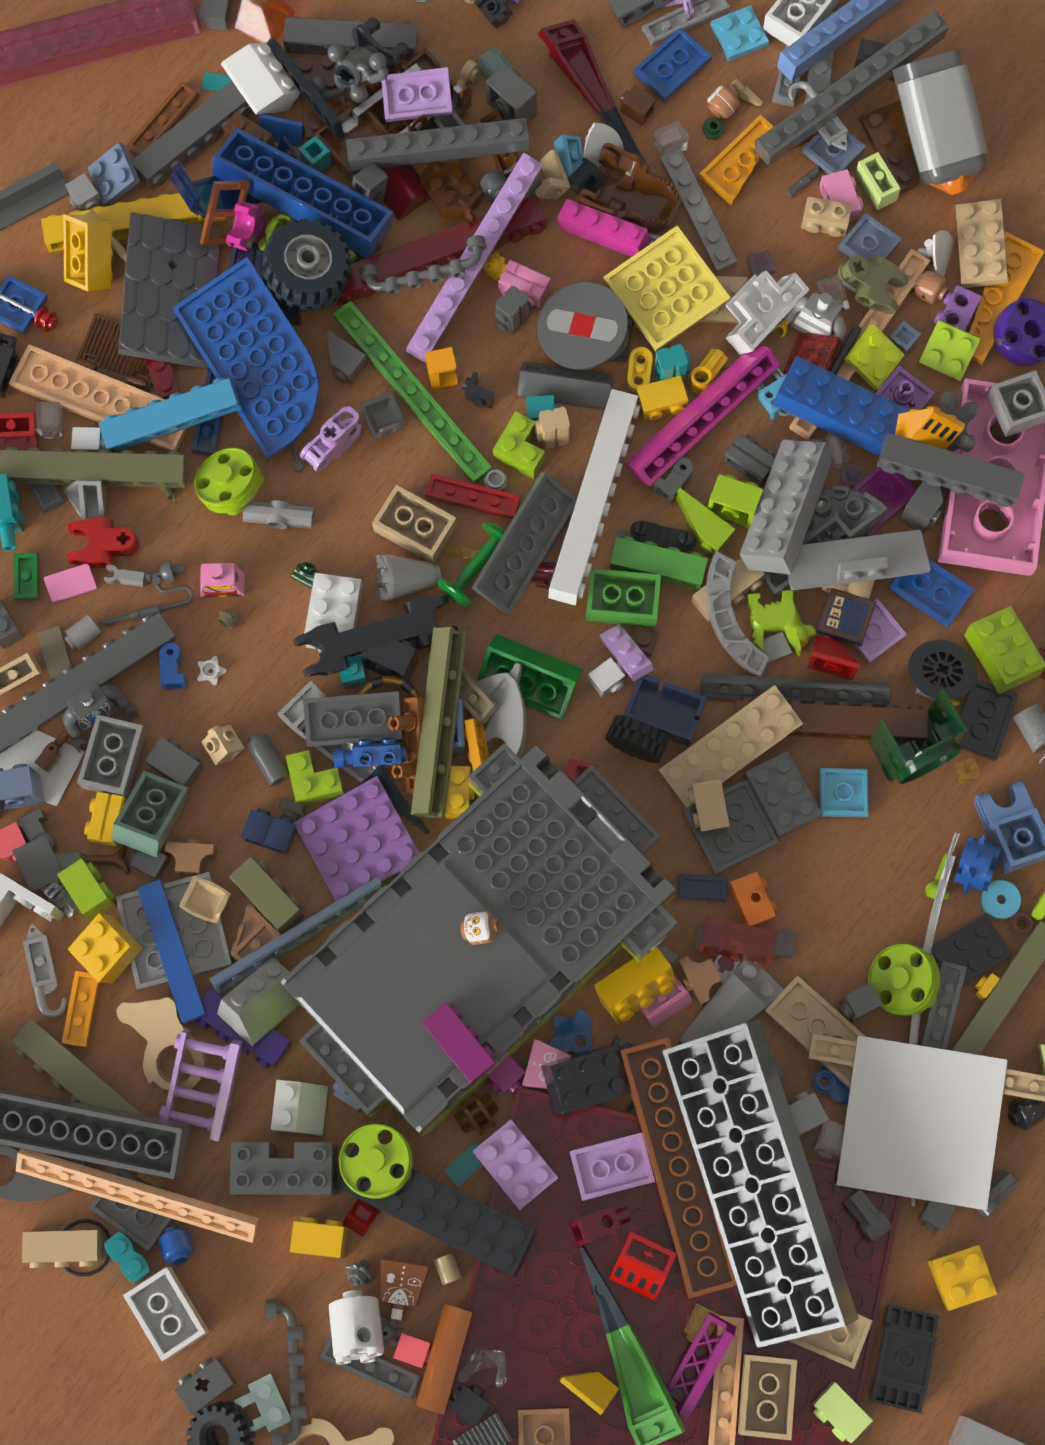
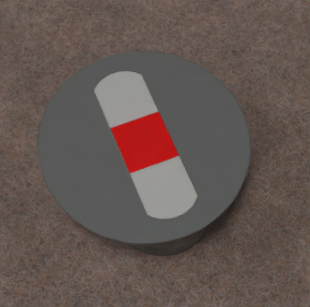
(583, 326)

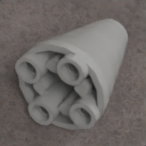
(403, 576)

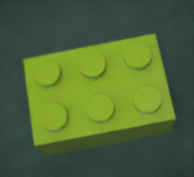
(1005, 650)

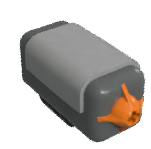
(942, 121)

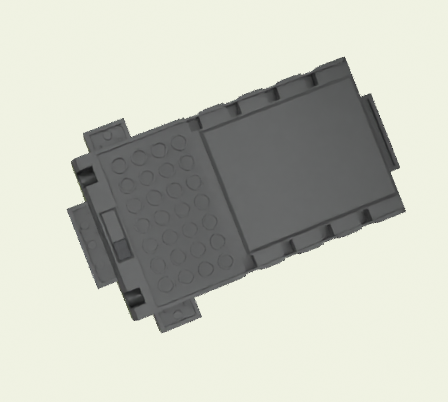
(570, 893)

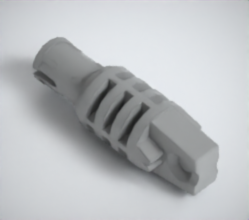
(60, 897)

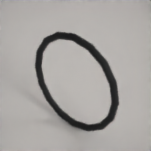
(107, 1258)

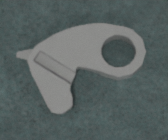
(510, 718)

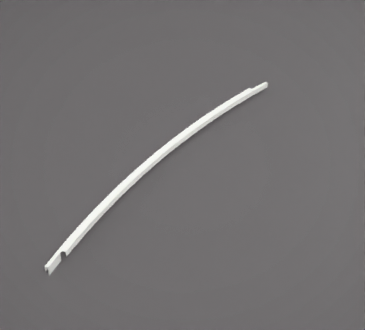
(930, 935)

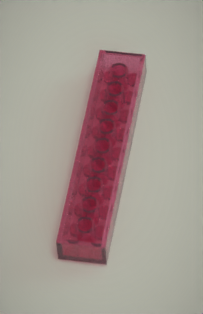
(92, 37)

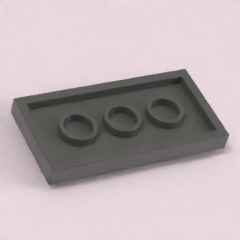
(350, 718)

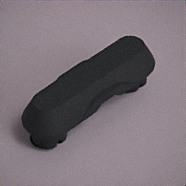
(662, 535)

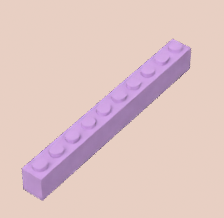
(492, 229)

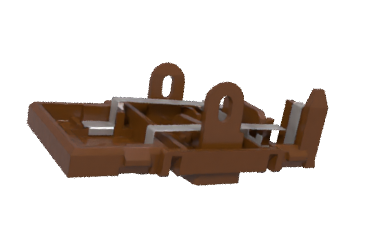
(364, 118)

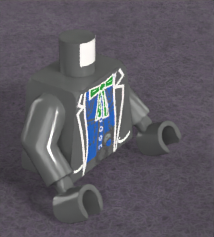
(92, 702)

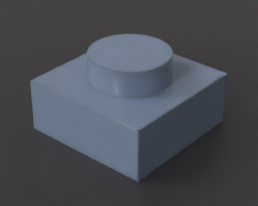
(904, 337)

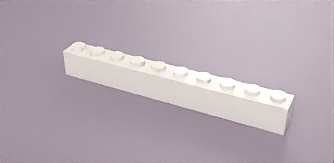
(593, 498)

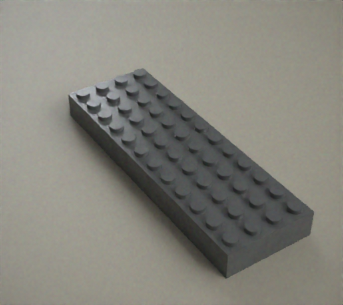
(760, 1185)

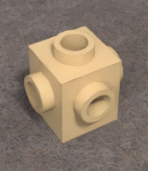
(222, 744)

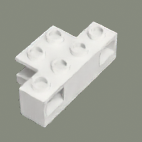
(761, 307)

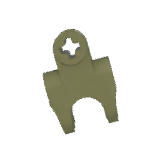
(871, 280)

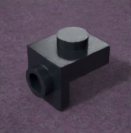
(479, 396)

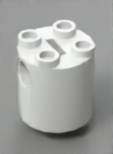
(356, 1328)

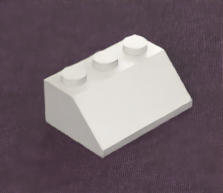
(261, 79)

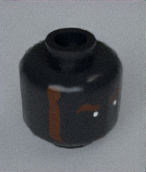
(1026, 1112)

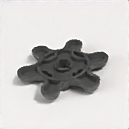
(964, 414)

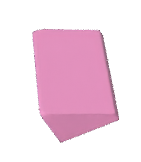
(70, 583)
(667, 1005)

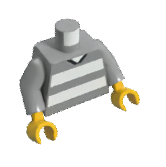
(815, 316)

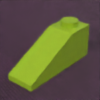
(707, 527)

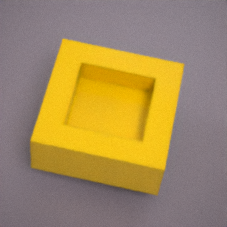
(985, 986)

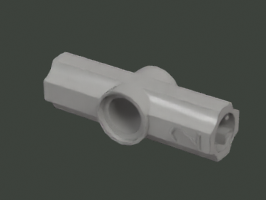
(279, 514)

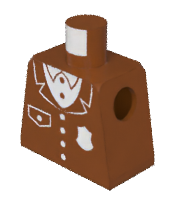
(401, 1285)

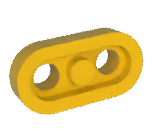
(639, 371)

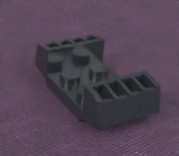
(904, 1358)

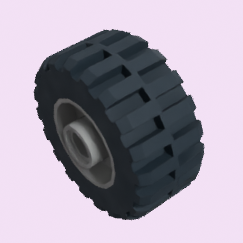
(306, 265)

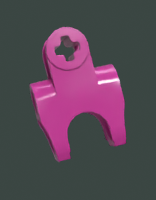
(247, 226)

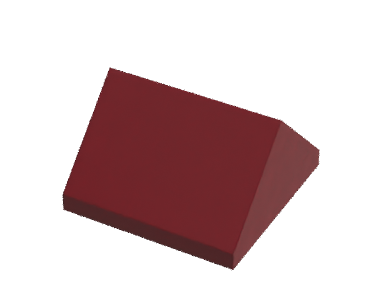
(404, 190)

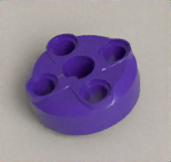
(1024, 331)

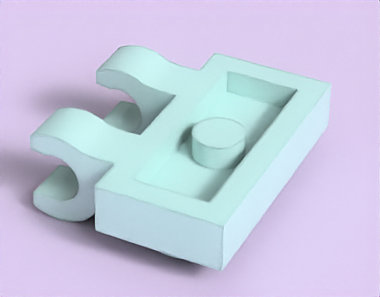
(269, 1403)

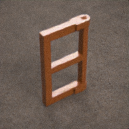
(212, 212)

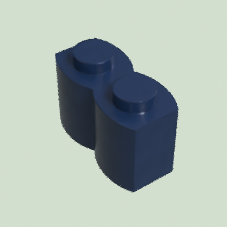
(269, 831)

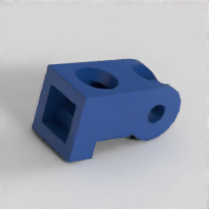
(170, 667)

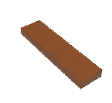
(164, 118)

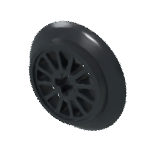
(950, 651)

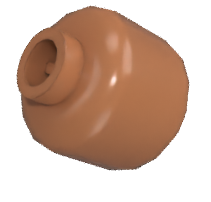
(930, 287)

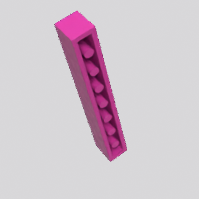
(701, 415)

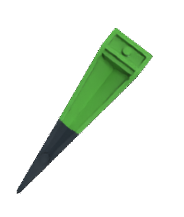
(645, 1398)

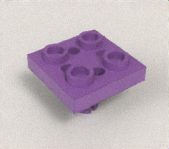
(906, 389)

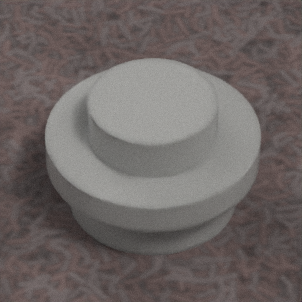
(495, 479)

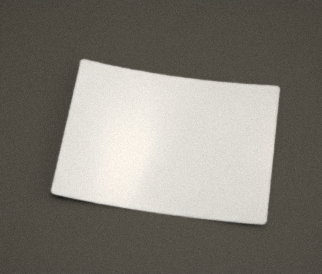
(27, 752)

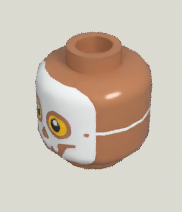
(723, 102)
(480, 927)

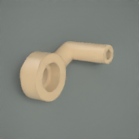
(468, 73)

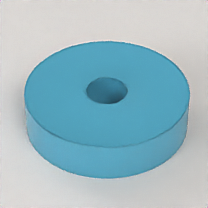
(1008, 892)

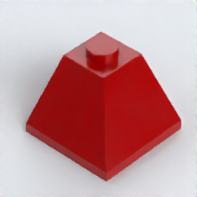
(832, 658)

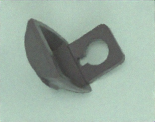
(383, 415)

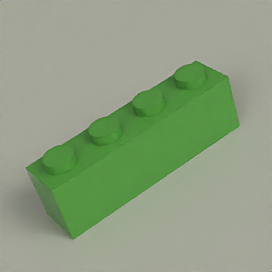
(670, 563)

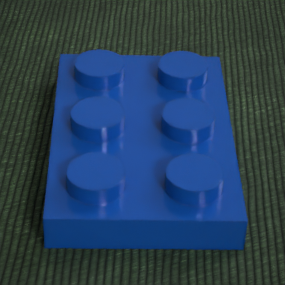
(672, 64)
(934, 593)

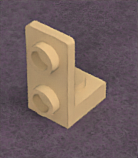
(556, 180)

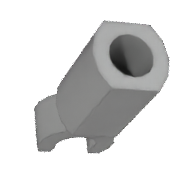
(126, 576)

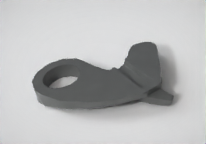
(30, 1188)

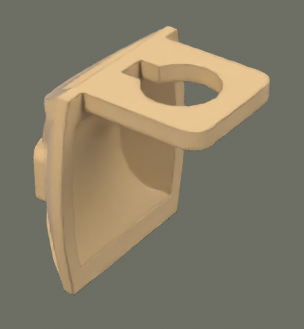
(205, 900)

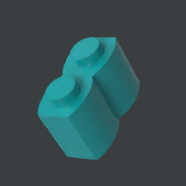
(132, 1264)

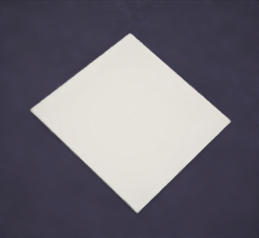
(922, 1122)

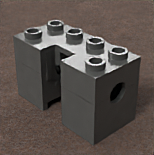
(258, 1172)

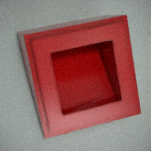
(360, 1217)

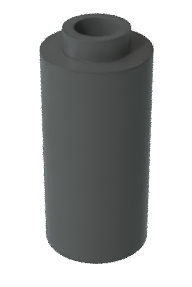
(268, 759)

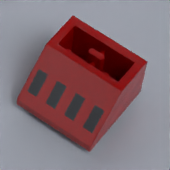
(642, 1266)

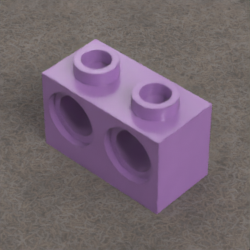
(959, 314)

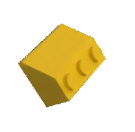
(87, 251)

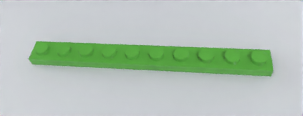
(412, 392)

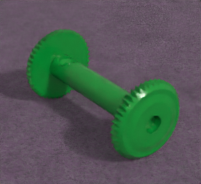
(455, 591)

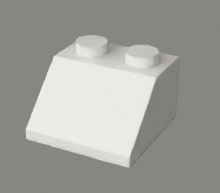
(299, 1108)

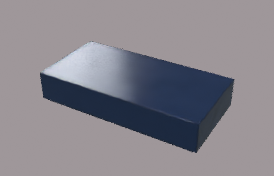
(702, 887)

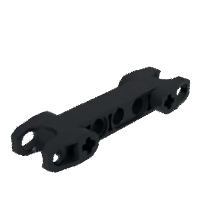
(337, 646)

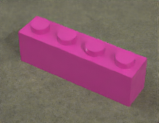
(602, 228)

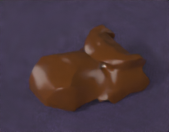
(633, 191)

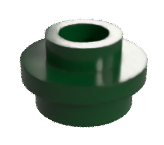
(713, 134)

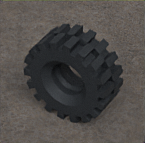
(637, 738)
(220, 1415)

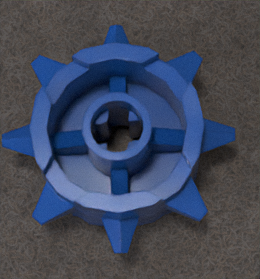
(977, 864)

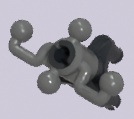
(360, 63)

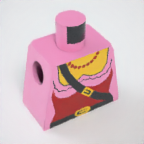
(220, 580)

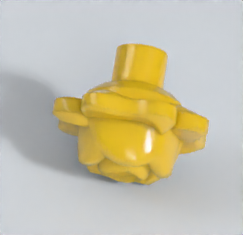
(495, 266)

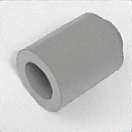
(82, 633)

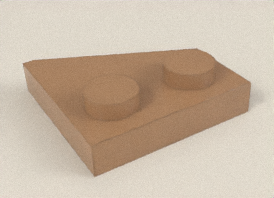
(252, 934)

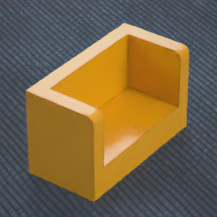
(441, 368)

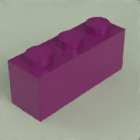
(459, 1042)

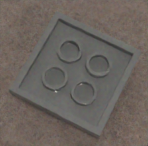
(748, 830)

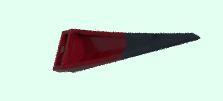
(575, 58)

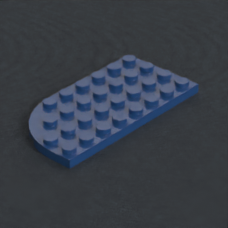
(254, 345)

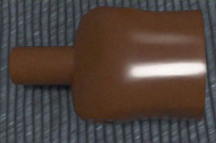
(50, 757)

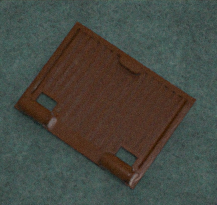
(103, 345)

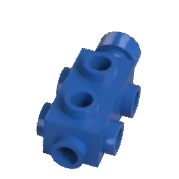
(375, 751)

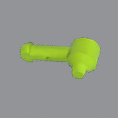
(931, 887)

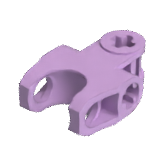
(332, 440)

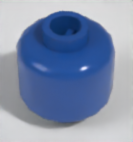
(176, 1245)

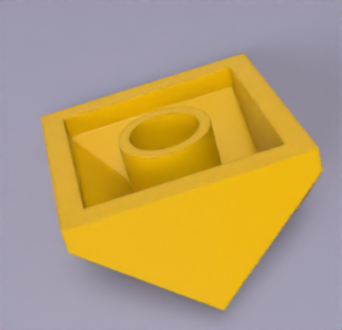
(591, 1388)

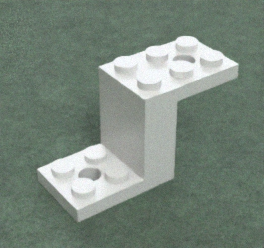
(12, 892)

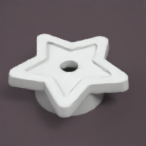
(206, 666)

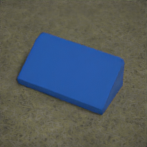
(279, 127)

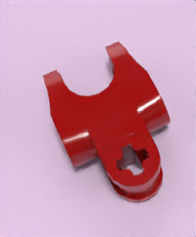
(103, 542)

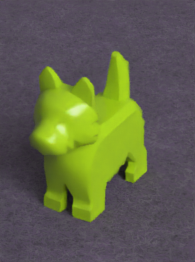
(778, 617)

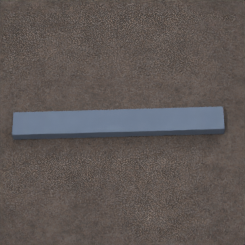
(295, 936)

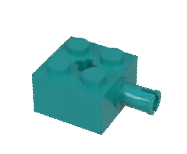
(10, 515)

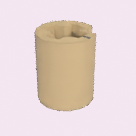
(447, 1269)

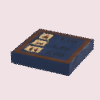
(846, 617)

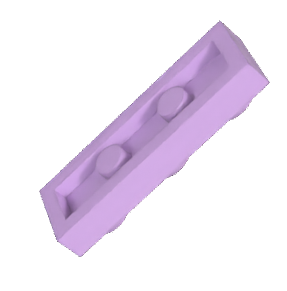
(626, 652)

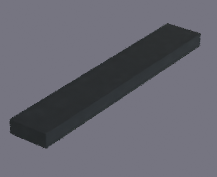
(307, 90)

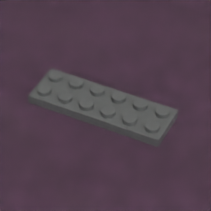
(525, 543)

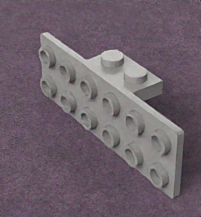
(859, 560)

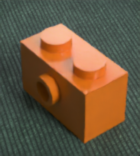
(753, 900)

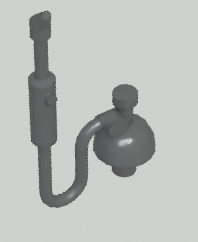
(167, 573)

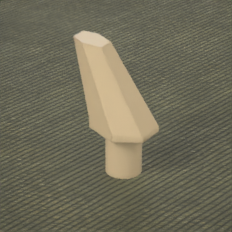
(745, 93)

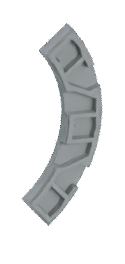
(724, 619)

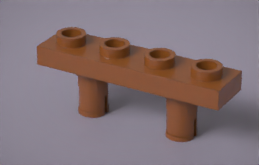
(410, 724)

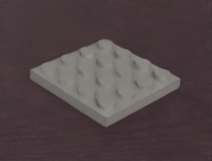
(202, 940)

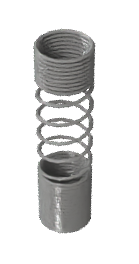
(1032, 725)

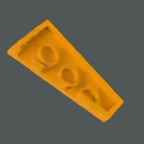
(736, 162)

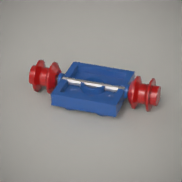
(23, 305)

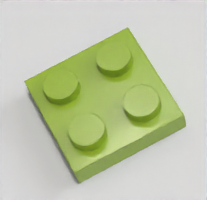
(949, 350)

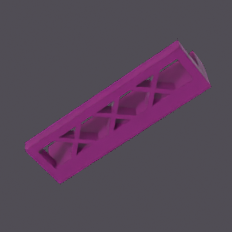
(710, 1364)

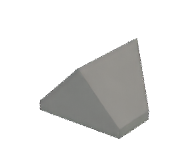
(88, 497)

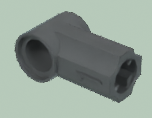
(1000, 1187)
(871, 1221)

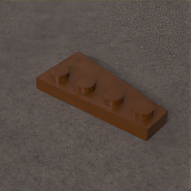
(890, 138)

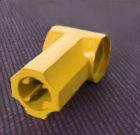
(707, 370)

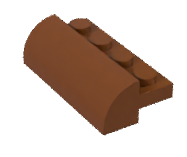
(444, 1358)

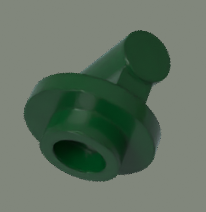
(305, 573)

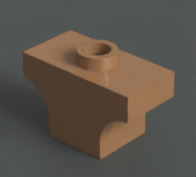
(190, 856)
(699, 978)

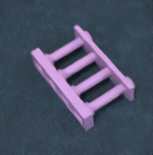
(225, 1077)

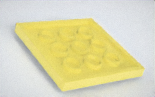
(666, 288)

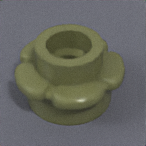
(227, 619)

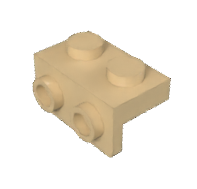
(826, 216)

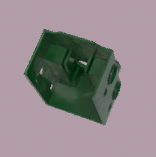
(912, 760)

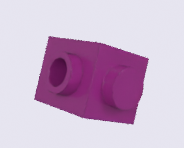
(506, 1076)

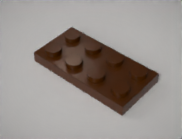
(318, 66)

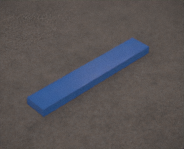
(172, 951)

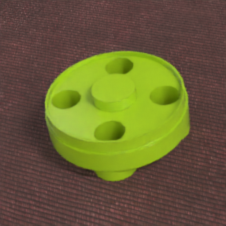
(228, 481)
(905, 979)
(376, 1161)

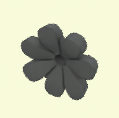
(392, 1332)

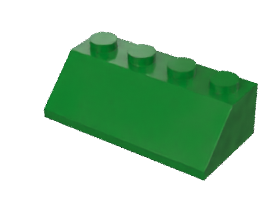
(544, 680)

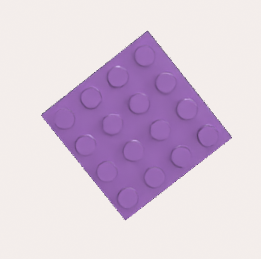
(357, 839)

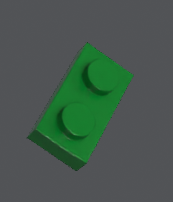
(26, 576)

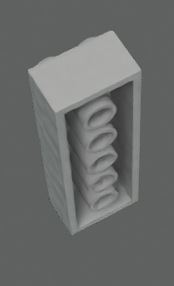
(786, 506)

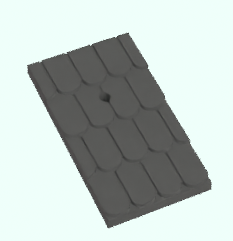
(161, 271)

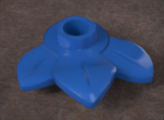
(570, 1030)
(835, 1089)

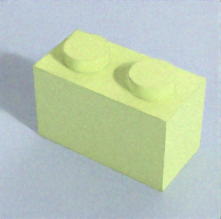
(877, 181)
(841, 1412)

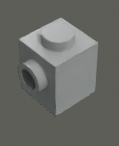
(83, 193)

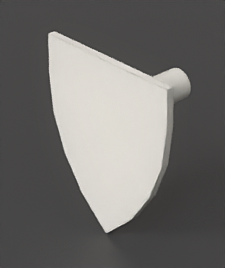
(597, 136)
(938, 249)

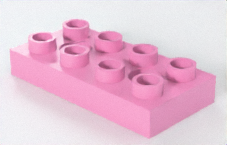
(963, 536)

